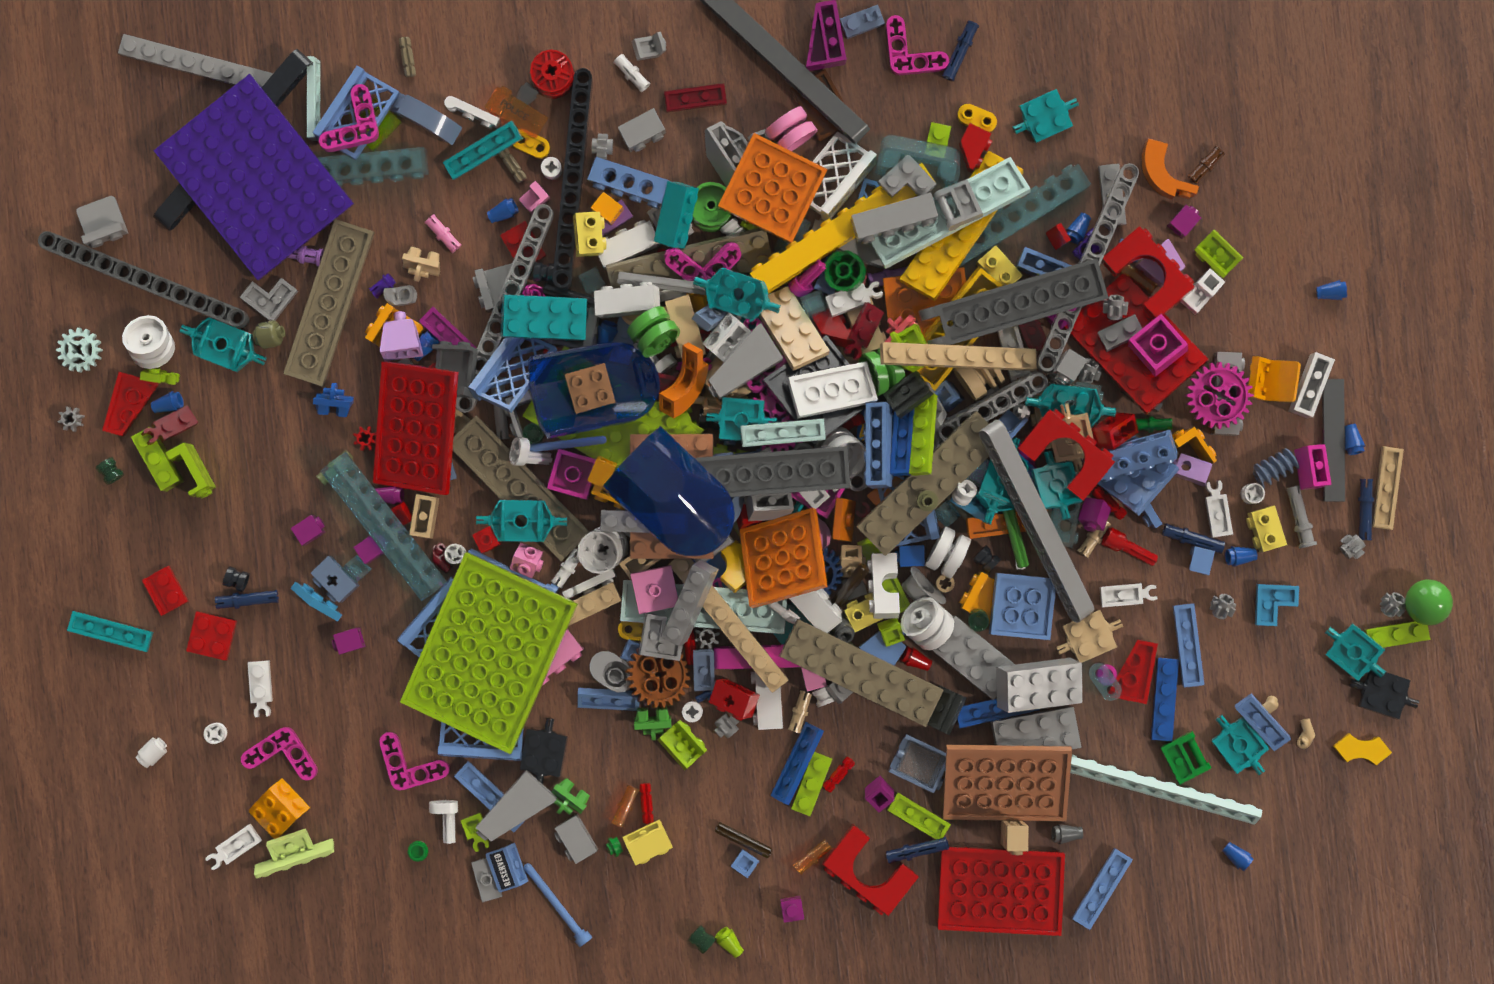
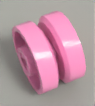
(791, 129)

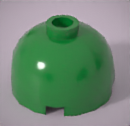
(844, 271)

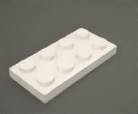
(832, 389)

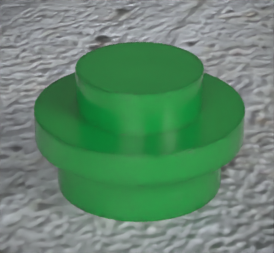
(614, 846)
(418, 851)

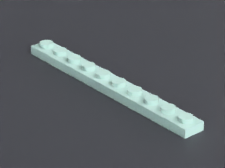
(1167, 791)

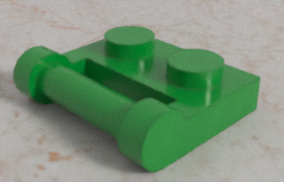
(1179, 761)

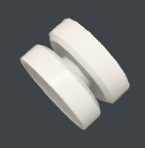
(148, 342)
(949, 553)
(927, 623)

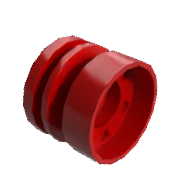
(552, 86)

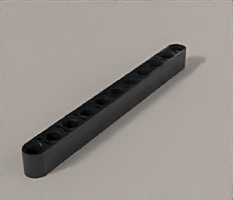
(277, 88)
(572, 169)

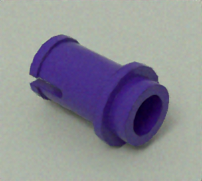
(386, 282)

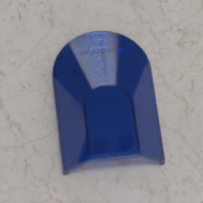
(631, 376)
(673, 496)

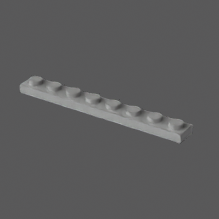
(188, 61)

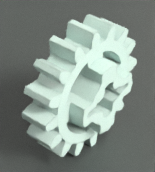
(73, 355)

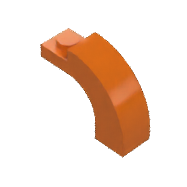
(1157, 175)
(688, 385)

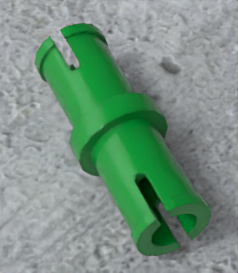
(1152, 424)

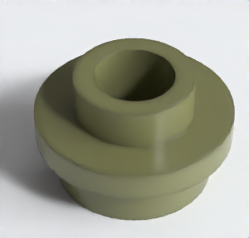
(922, 496)

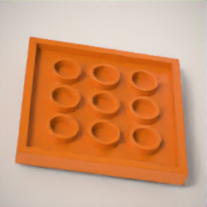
(772, 188)
(905, 301)
(783, 558)

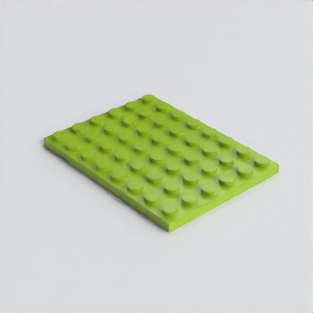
(488, 652)

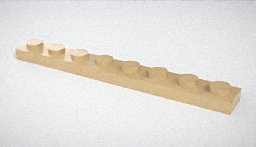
(958, 356)
(736, 631)

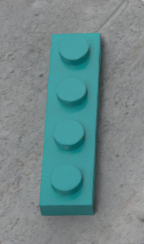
(482, 150)
(110, 631)

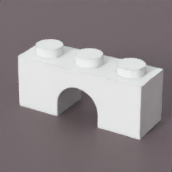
(884, 604)

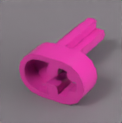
(802, 284)

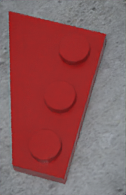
(126, 403)
(1137, 672)

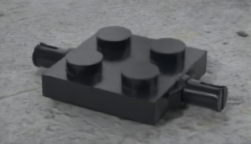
(1384, 694)
(544, 752)

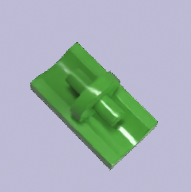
(652, 725)
(576, 803)

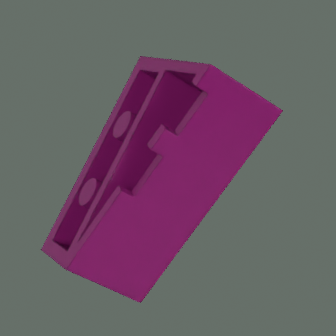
(826, 38)

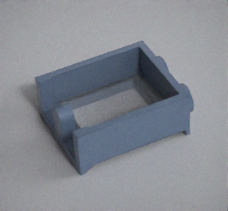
(919, 763)

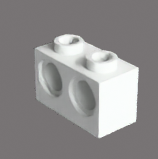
(726, 337)

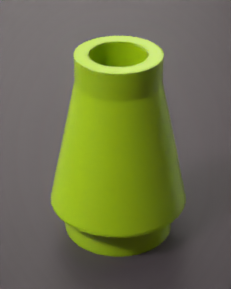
(729, 941)

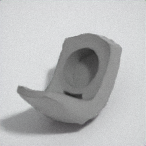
(400, 295)

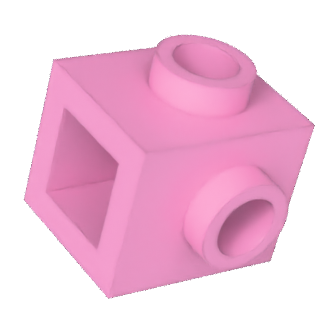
(527, 560)

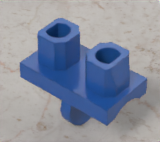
(333, 397)

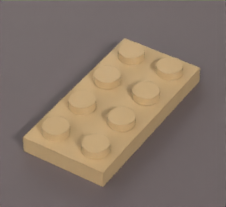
(793, 330)

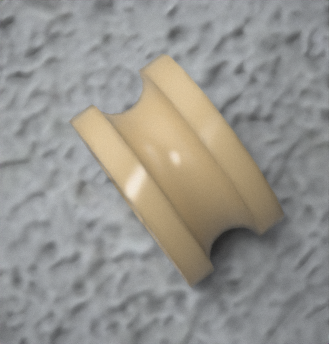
(947, 589)

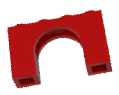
(1141, 246)
(1095, 462)
(883, 896)

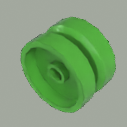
(704, 217)
(653, 331)
(883, 376)

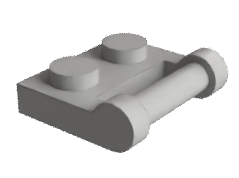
(964, 201)

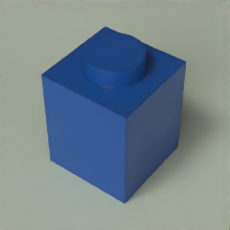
(910, 556)

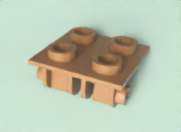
(590, 388)

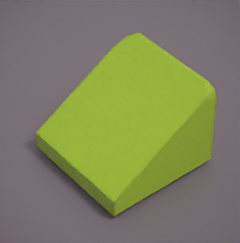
(891, 631)

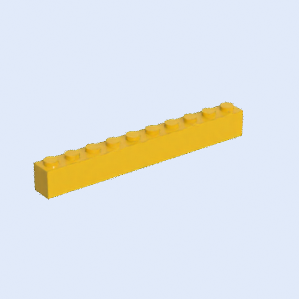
(823, 241)

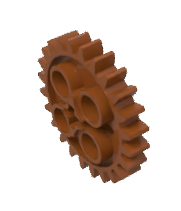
(639, 677)

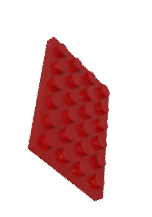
(1121, 361)
(415, 427)
(1001, 891)

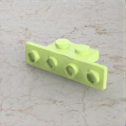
(290, 851)

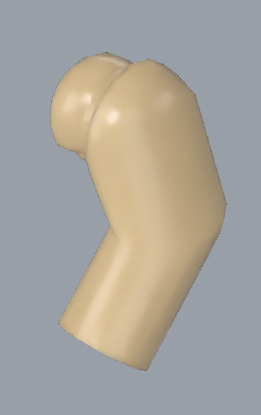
(740, 392)
(1271, 704)
(1307, 734)

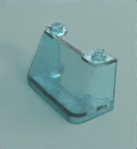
(897, 147)

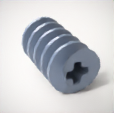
(1274, 467)

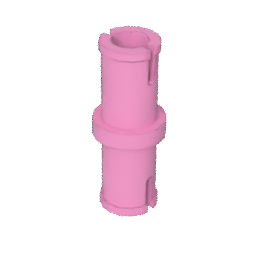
(443, 233)

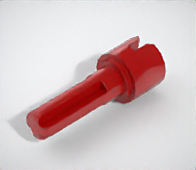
(1118, 541)

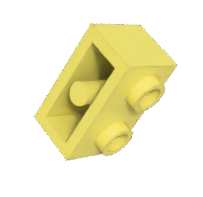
(588, 234)
(999, 267)
(1266, 529)
(859, 614)
(647, 842)

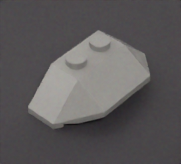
(724, 149)

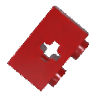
(1115, 430)
(734, 698)

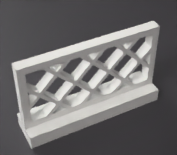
(850, 181)

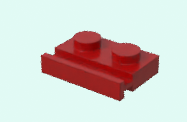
(513, 238)
(165, 590)

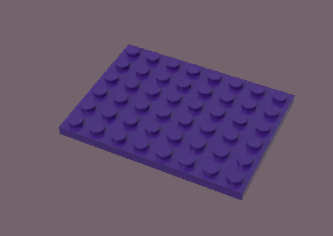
(253, 177)

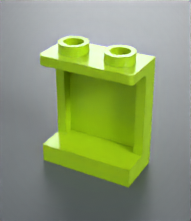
(196, 467)

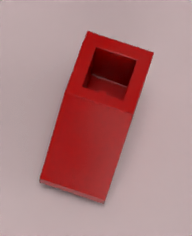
(972, 145)
(833, 328)

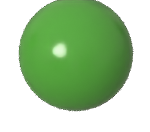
(1428, 602)

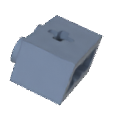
(331, 568)

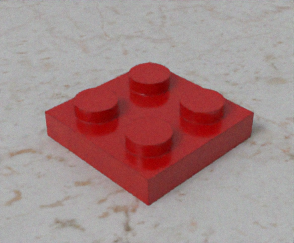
(211, 635)

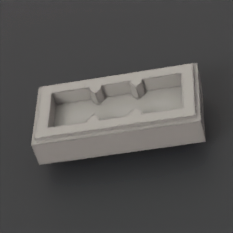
(485, 880)

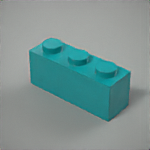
(676, 214)

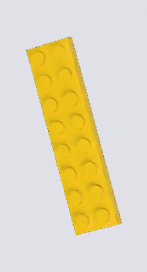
(938, 262)

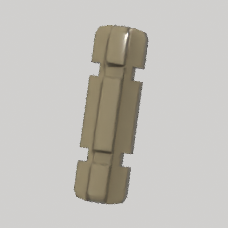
(407, 57)
(512, 165)

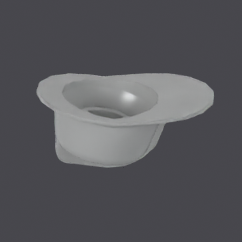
(919, 586)
(610, 671)

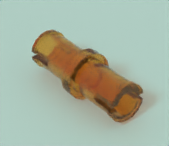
(1139, 278)
(625, 806)
(812, 856)

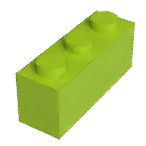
(158, 463)

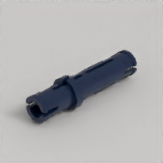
(964, 42)
(1366, 509)
(1193, 538)
(237, 600)
(908, 852)

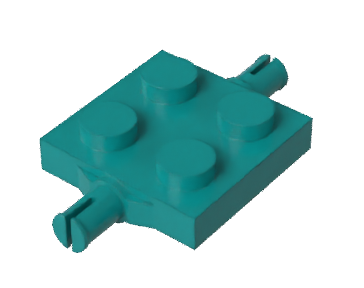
(1045, 116)
(738, 413)
(1052, 484)
(1355, 651)
(1240, 745)

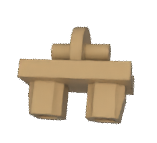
(420, 266)

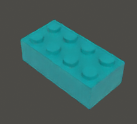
(543, 317)

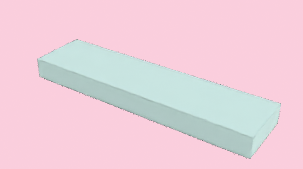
(313, 97)
(783, 432)

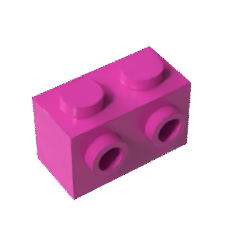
(1313, 467)

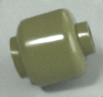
(268, 334)

